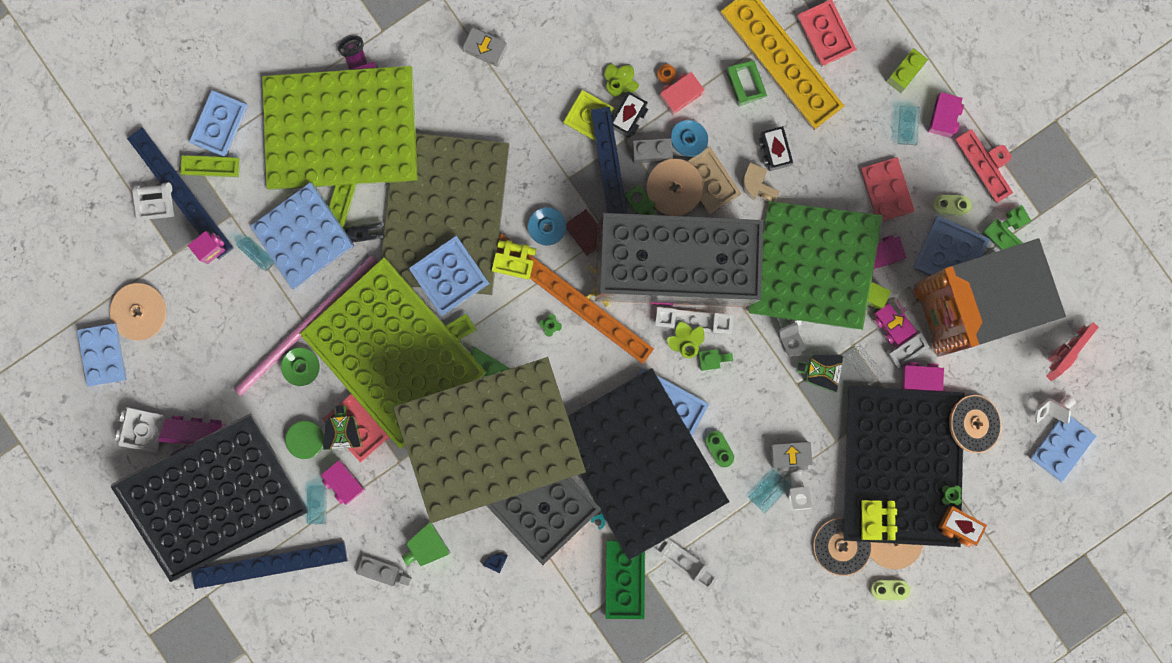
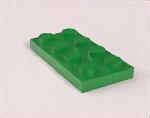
(624, 584)

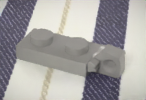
(382, 572)

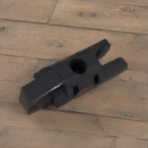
(352, 232)

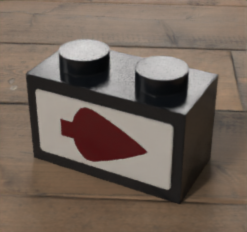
(628, 114)
(775, 148)

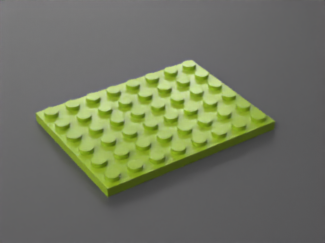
(340, 128)
(389, 346)

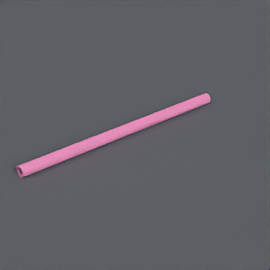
(295, 335)

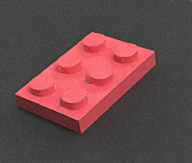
(826, 33)
(887, 189)
(370, 432)

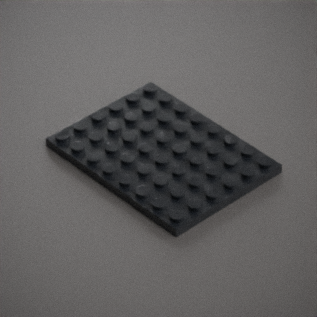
(903, 454)
(643, 464)
(210, 497)

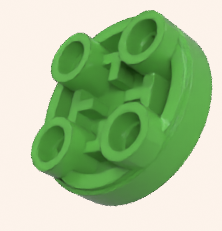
(304, 439)

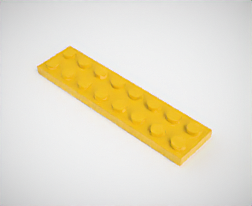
(783, 60)

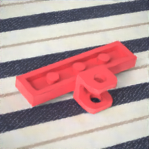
(986, 164)
(1067, 355)

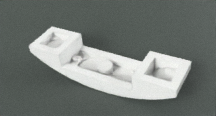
(710, 322)
(686, 564)

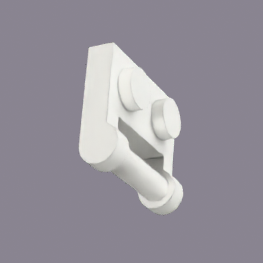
(156, 207)

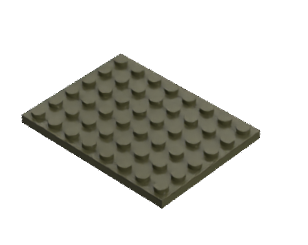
(454, 196)
(489, 439)

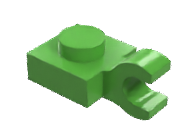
(1016, 218)
(711, 359)

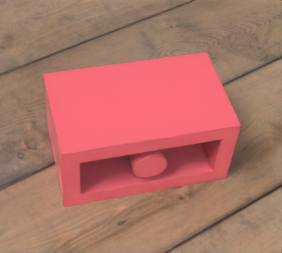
(681, 93)

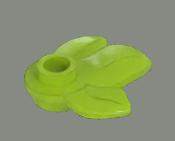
(620, 77)
(686, 337)

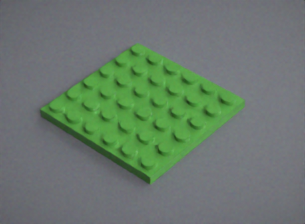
(817, 264)

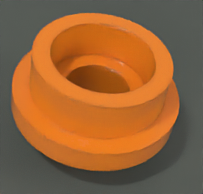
(664, 79)

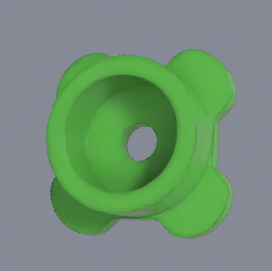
(550, 320)
(956, 495)

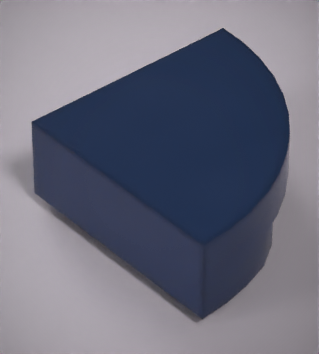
(495, 562)

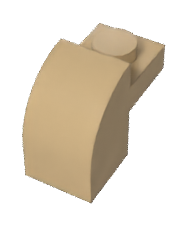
(753, 184)

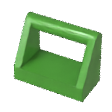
(737, 86)

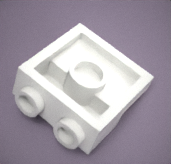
(139, 429)

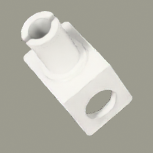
(1058, 410)
(799, 491)

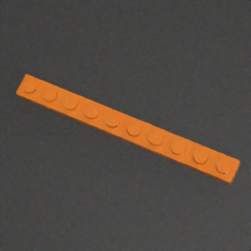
(585, 308)

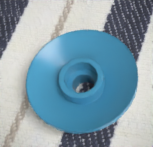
(693, 131)
(547, 216)

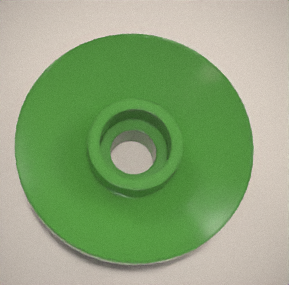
(290, 366)

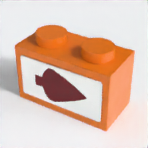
(962, 526)

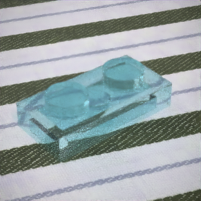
(908, 125)

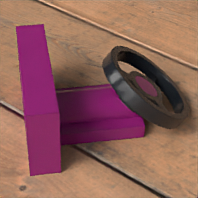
(355, 54)

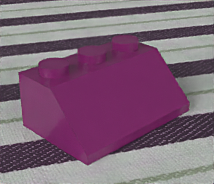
(186, 432)

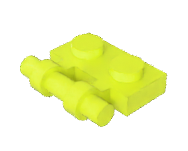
(513, 265)
(872, 520)

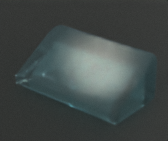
(255, 253)
(769, 491)
(316, 504)

